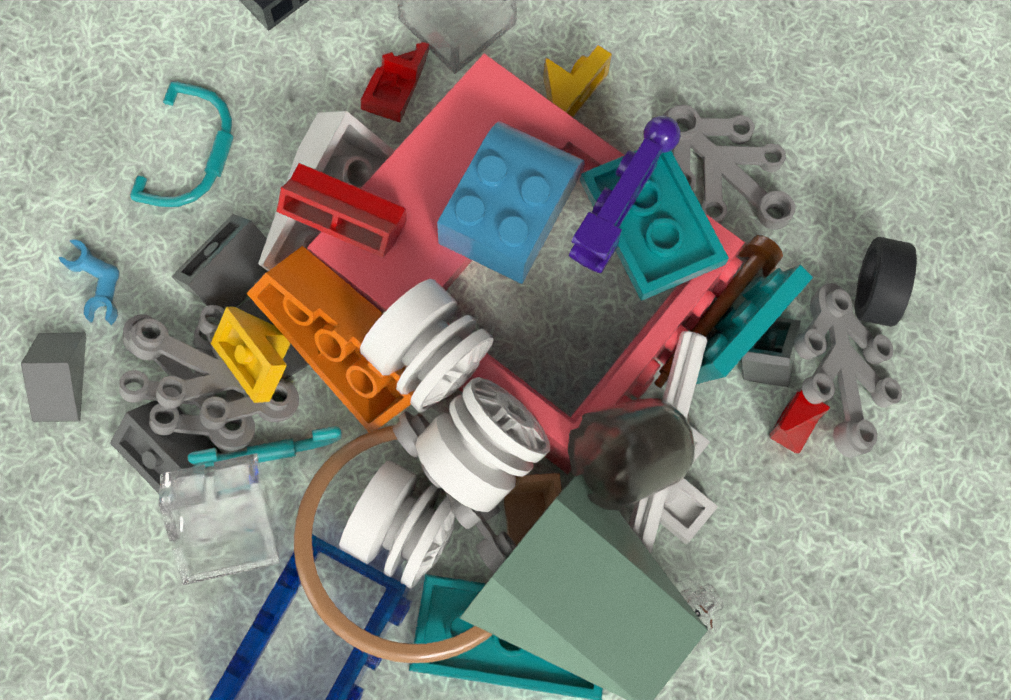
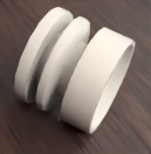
(418, 336)
(482, 445)
(399, 523)

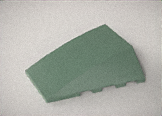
(590, 600)

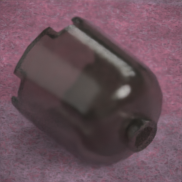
(631, 451)

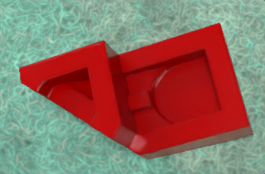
(394, 83)

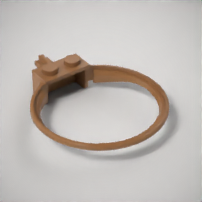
(522, 510)

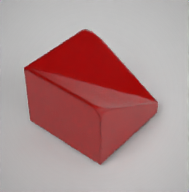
(797, 422)

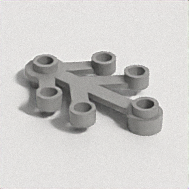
(724, 162)
(834, 312)
(216, 378)
(181, 423)
(494, 547)

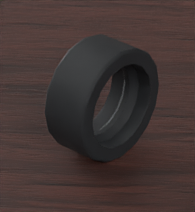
(885, 281)

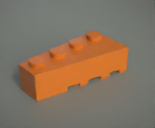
(327, 326)

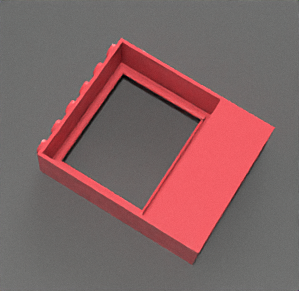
(423, 179)

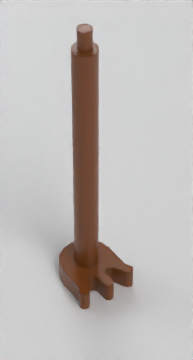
(762, 254)

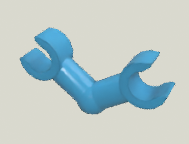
(107, 278)

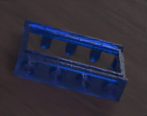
(390, 610)

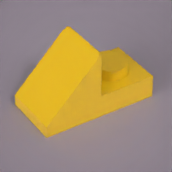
(573, 89)
(251, 352)

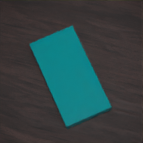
(492, 660)

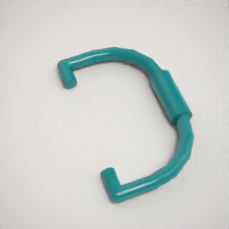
(216, 158)
(271, 450)

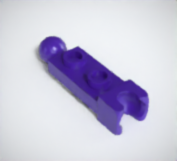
(600, 230)

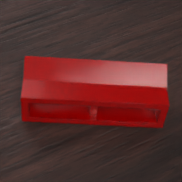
(341, 210)

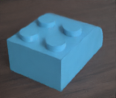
(508, 201)

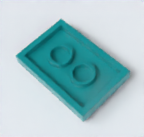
(665, 231)
(744, 326)

